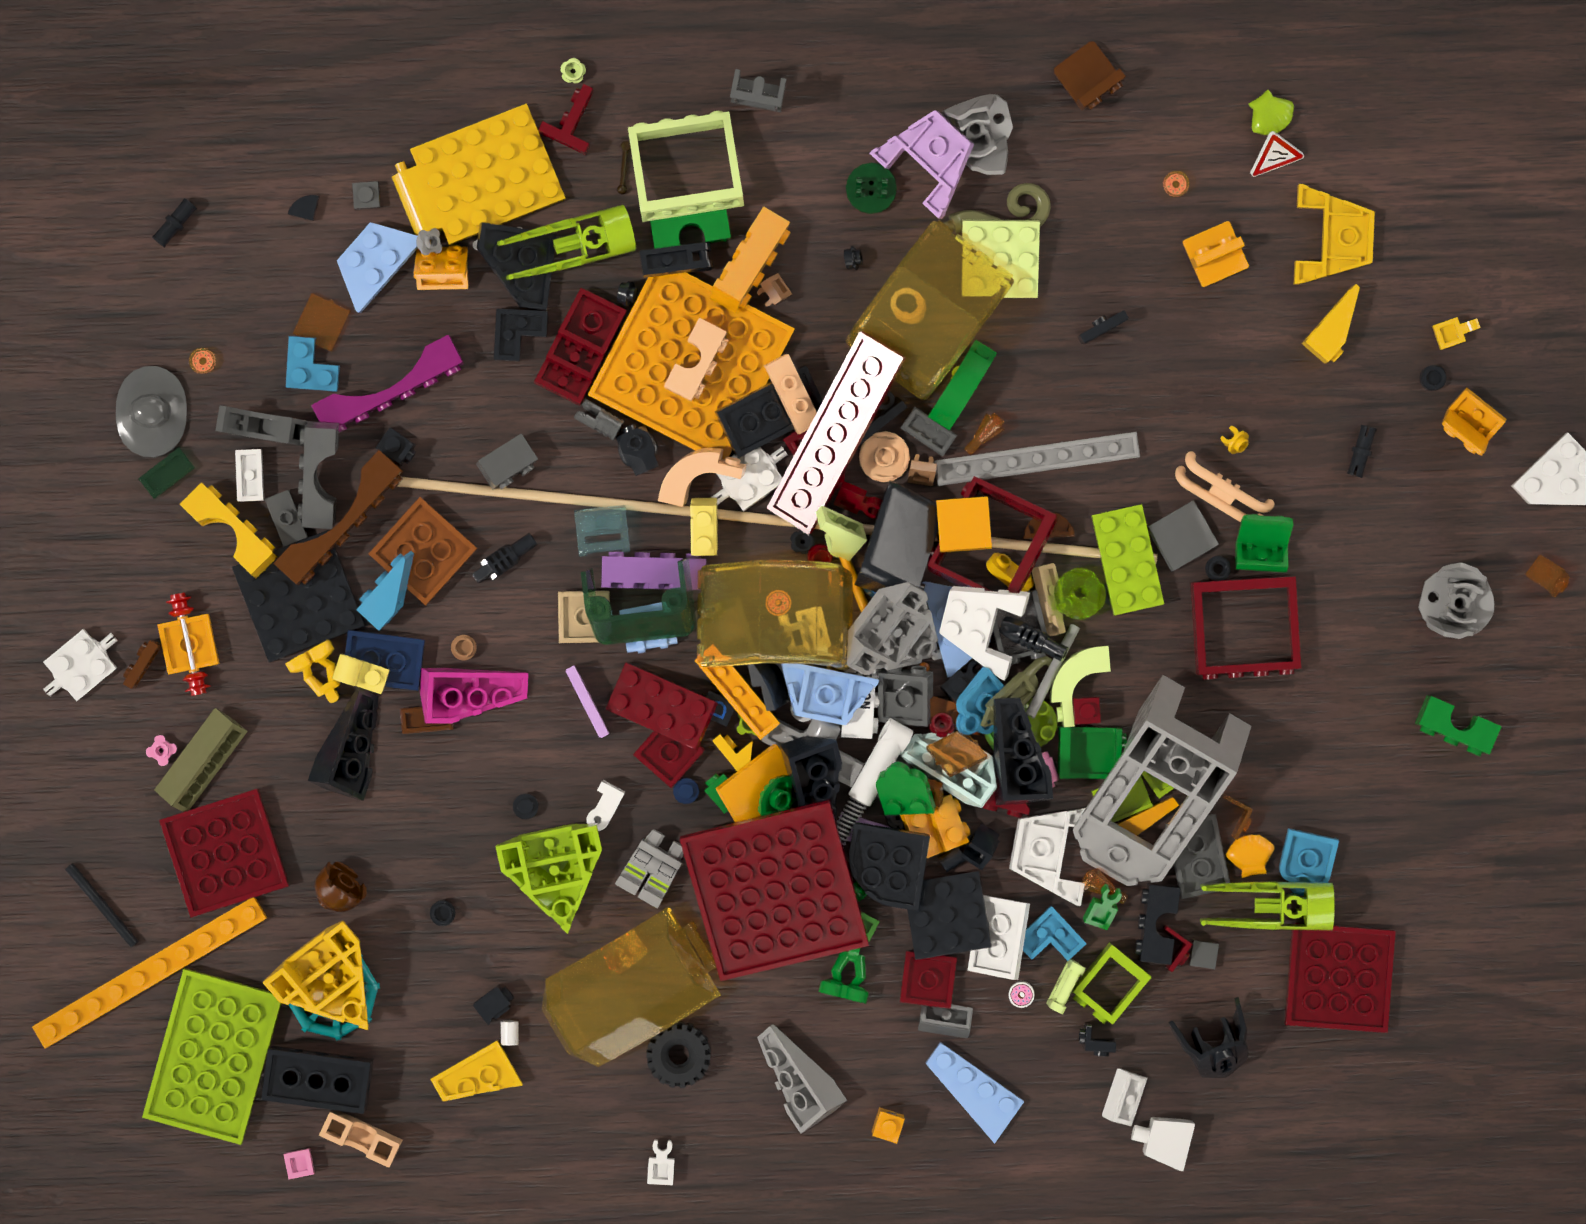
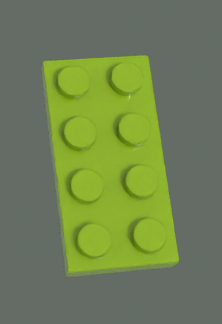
(1127, 559)

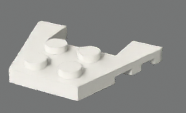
(971, 619)
(1040, 852)

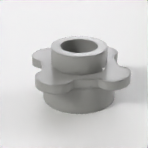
(423, 241)

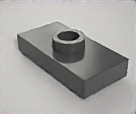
(928, 431)
(286, 518)

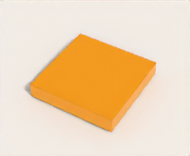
(964, 524)

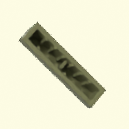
(200, 760)

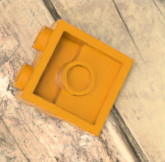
(944, 826)

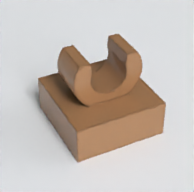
(775, 289)
(922, 472)

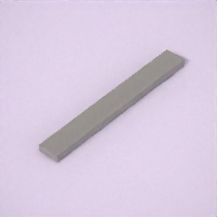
(1037, 458)

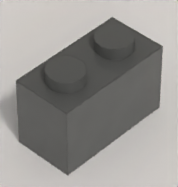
(507, 462)

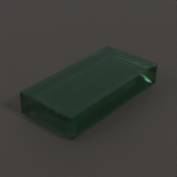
(166, 473)

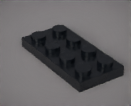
(761, 416)

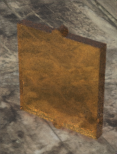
(321, 321)
(956, 753)

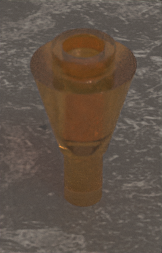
(988, 429)
(1095, 880)

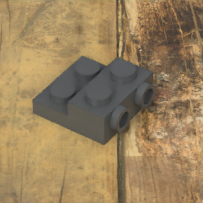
(905, 695)

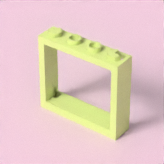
(689, 203)

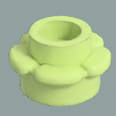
(566, 68)

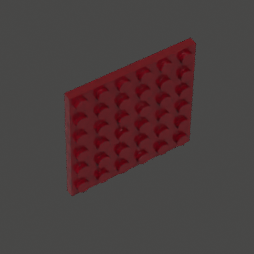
(774, 890)

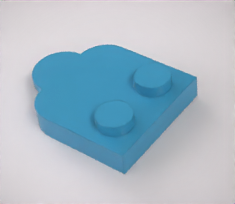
(973, 700)
(1307, 858)

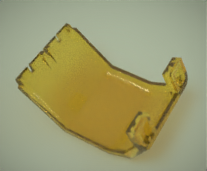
(934, 306)
(774, 613)

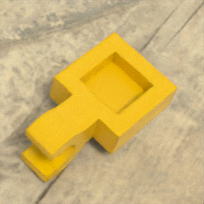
(1452, 332)

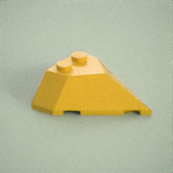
(324, 977)

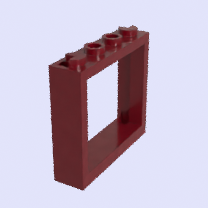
(1037, 545)
(1259, 669)

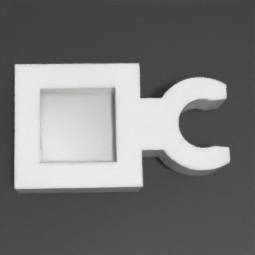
(660, 1167)

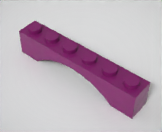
(435, 361)

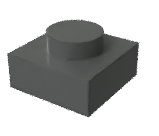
(366, 195)

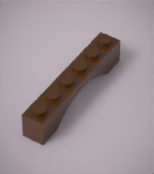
(302, 558)

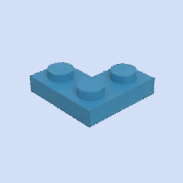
(302, 370)
(1052, 929)

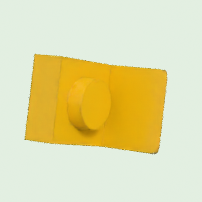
(727, 746)

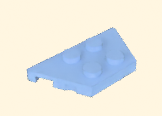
(373, 261)
(952, 656)
(825, 692)

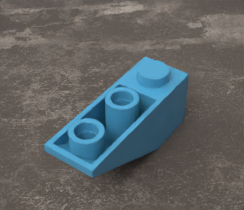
(388, 597)

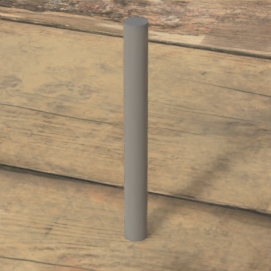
(1050, 674)

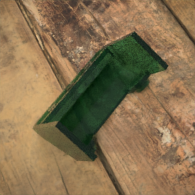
(674, 619)

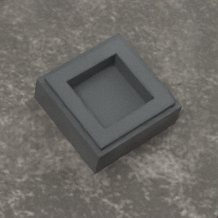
(1203, 954)

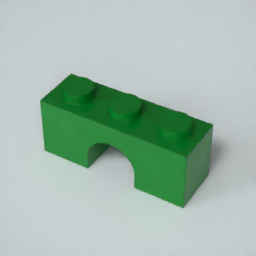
(712, 223)
(1436, 717)

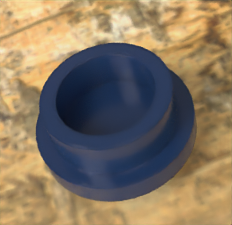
(686, 791)

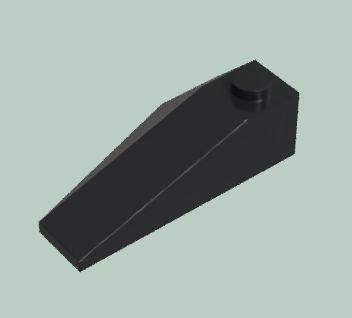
(813, 769)

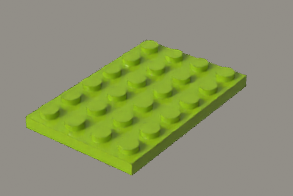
(212, 1056)

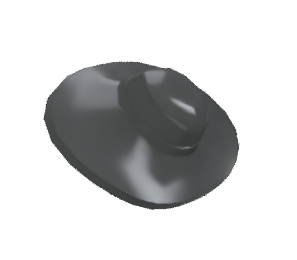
(151, 411)

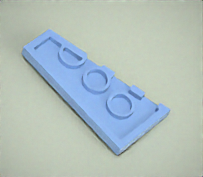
(979, 1094)

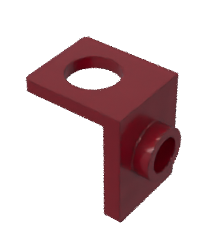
(1181, 954)

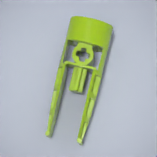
(613, 231)
(1315, 905)

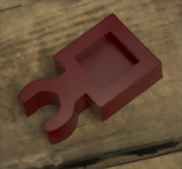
(854, 499)

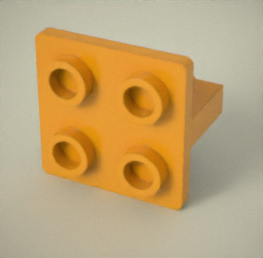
(1216, 253)
(442, 269)

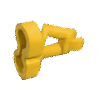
(318, 655)

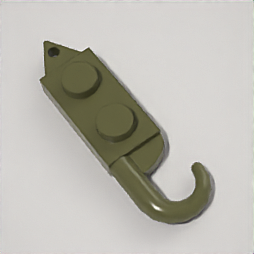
(1022, 686)

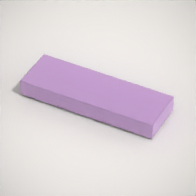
(587, 701)

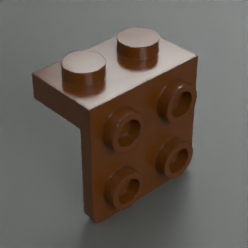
(1088, 76)

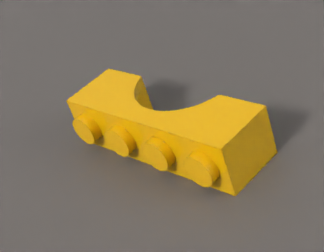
(206, 508)

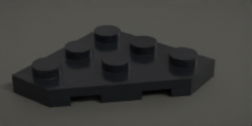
(511, 258)

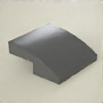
(1182, 535)

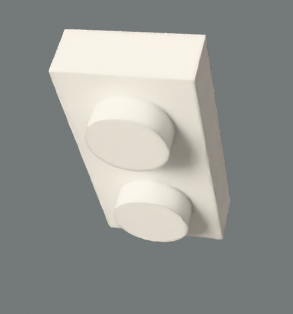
(249, 475)

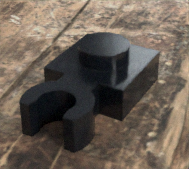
(958, 682)

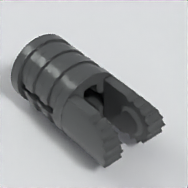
(604, 422)

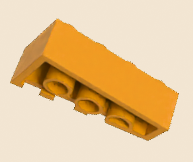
(749, 260)

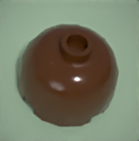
(338, 888)

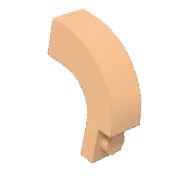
(706, 460)

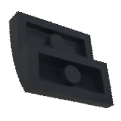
(771, 682)

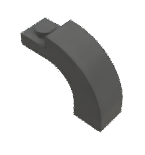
(260, 425)

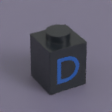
(723, 710)

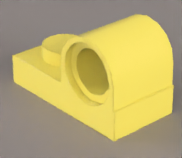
(360, 673)

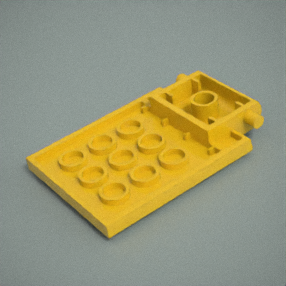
(478, 176)

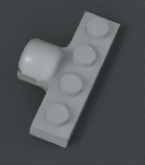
(784, 733)

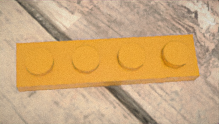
(742, 698)

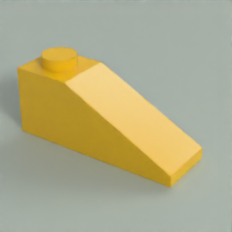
(1332, 331)

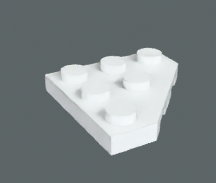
(1556, 476)

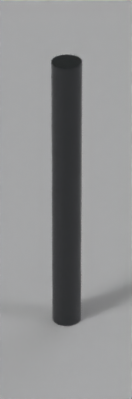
(100, 903)

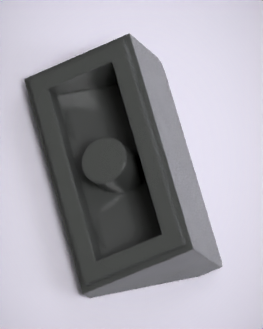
(945, 1021)

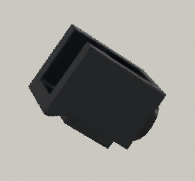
(981, 846)
(494, 1003)

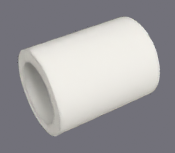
(509, 1032)

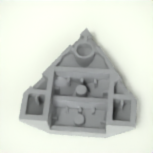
(893, 631)

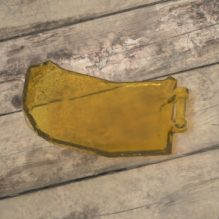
(629, 989)

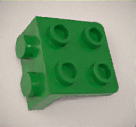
(1263, 543)

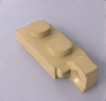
(1045, 580)

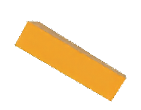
(1144, 819)

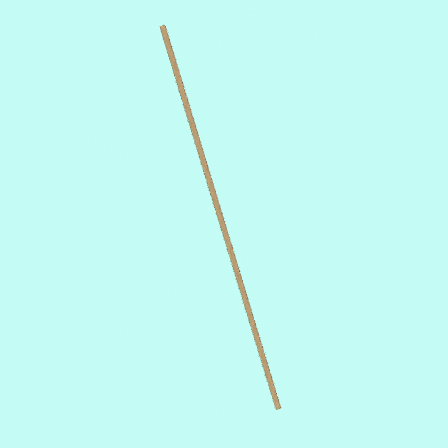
(685, 511)

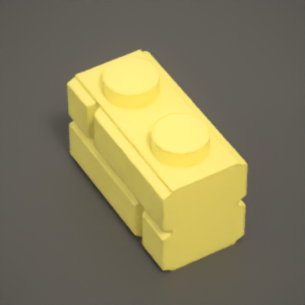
(704, 526)

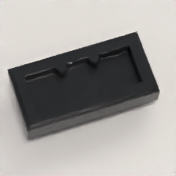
(1102, 326)

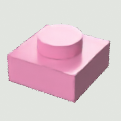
(299, 1163)

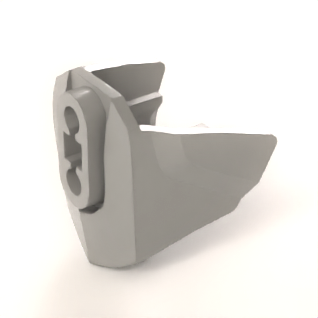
(988, 134)
(1470, 588)

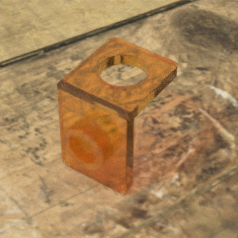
(1244, 822)

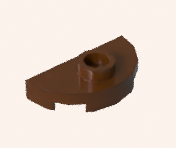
(1061, 529)

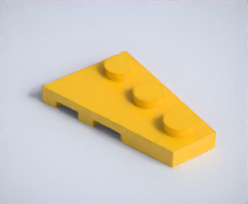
(478, 1073)

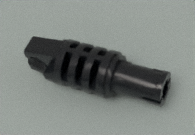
(504, 558)
(1032, 638)

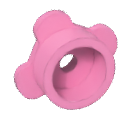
(160, 742)

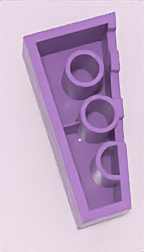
(646, 572)

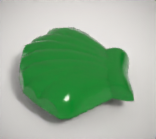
(776, 796)

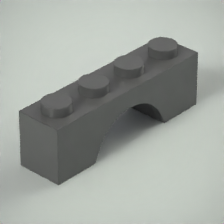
(318, 506)

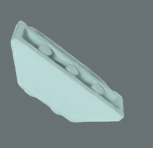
(970, 786)

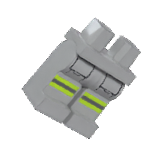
(655, 861)

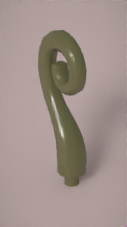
(1035, 191)

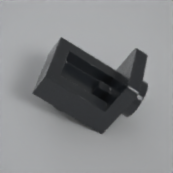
(1100, 1046)

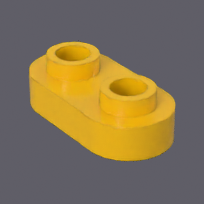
(1005, 569)

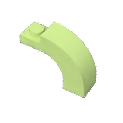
(1071, 671)

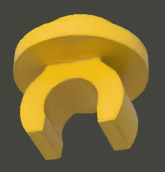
(1238, 442)

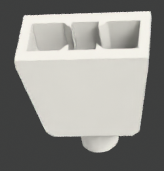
(1166, 1140)

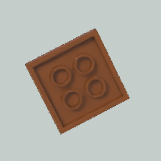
(436, 547)

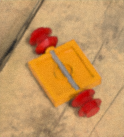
(188, 644)

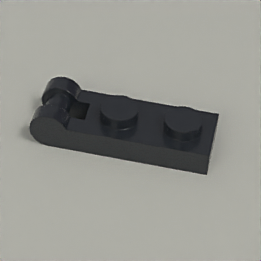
(675, 259)

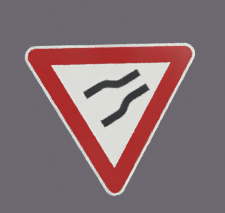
(1275, 154)

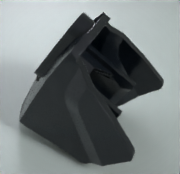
(1219, 1060)

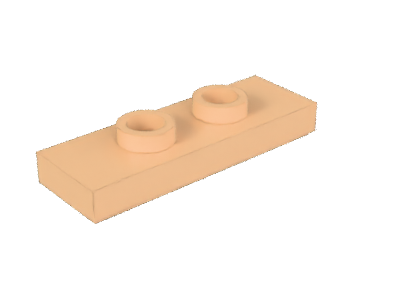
(791, 392)

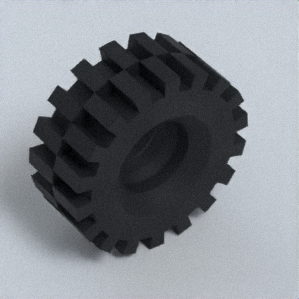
(679, 1074)

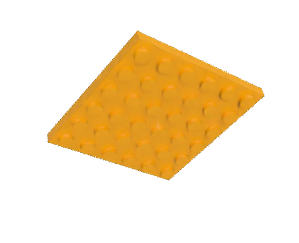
(657, 339)

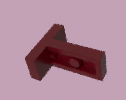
(570, 122)

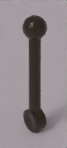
(625, 146)

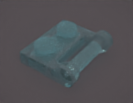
(601, 522)

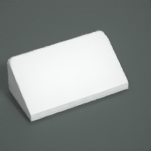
(1124, 1097)

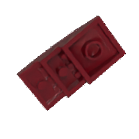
(580, 346)

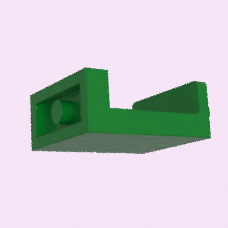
(1088, 751)

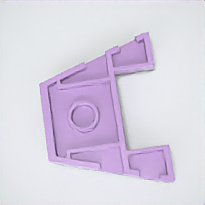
(938, 149)

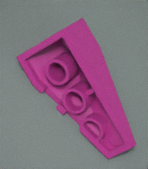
(460, 693)

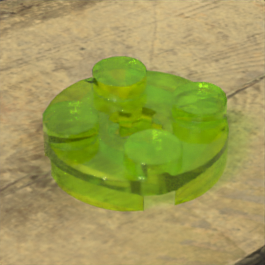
(1090, 586)

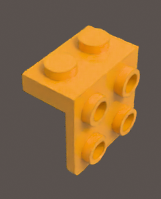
(1472, 421)

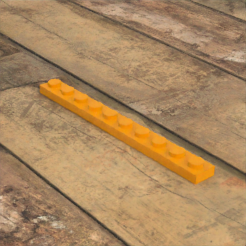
(149, 972)

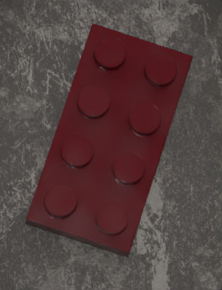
(661, 706)

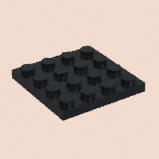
(303, 615)

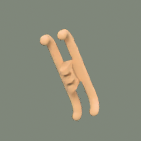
(1221, 491)

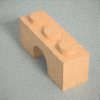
(688, 381)
(355, 1133)

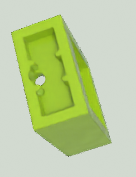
(1083, 999)

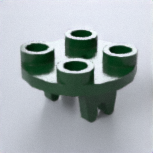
(883, 189)

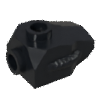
(638, 449)

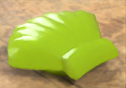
(1270, 113)

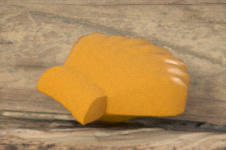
(1250, 854)

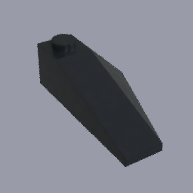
(345, 755)
(1018, 757)

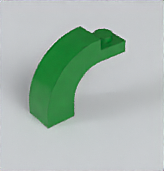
(962, 385)

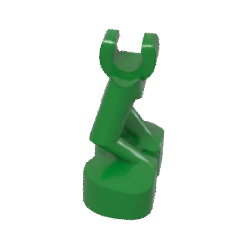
(850, 991)

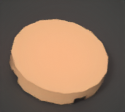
(884, 456)

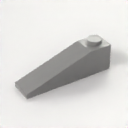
(806, 1087)

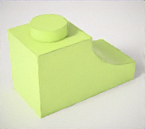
(842, 534)

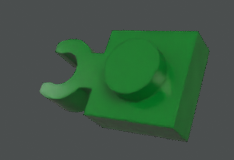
(1103, 910)

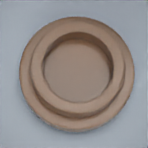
(463, 647)

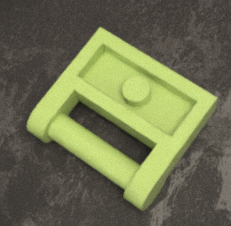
(1065, 985)

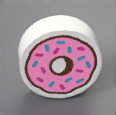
(1021, 994)

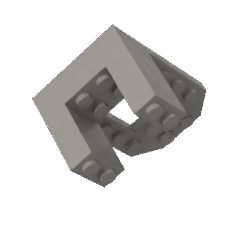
(1175, 756)

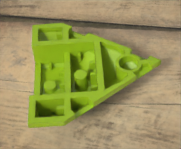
(553, 867)

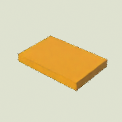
(743, 789)

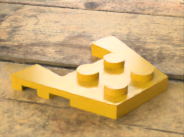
(1345, 235)

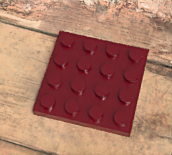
(224, 853)
(1340, 978)

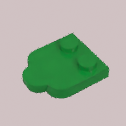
(904, 791)

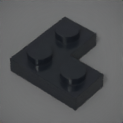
(512, 325)

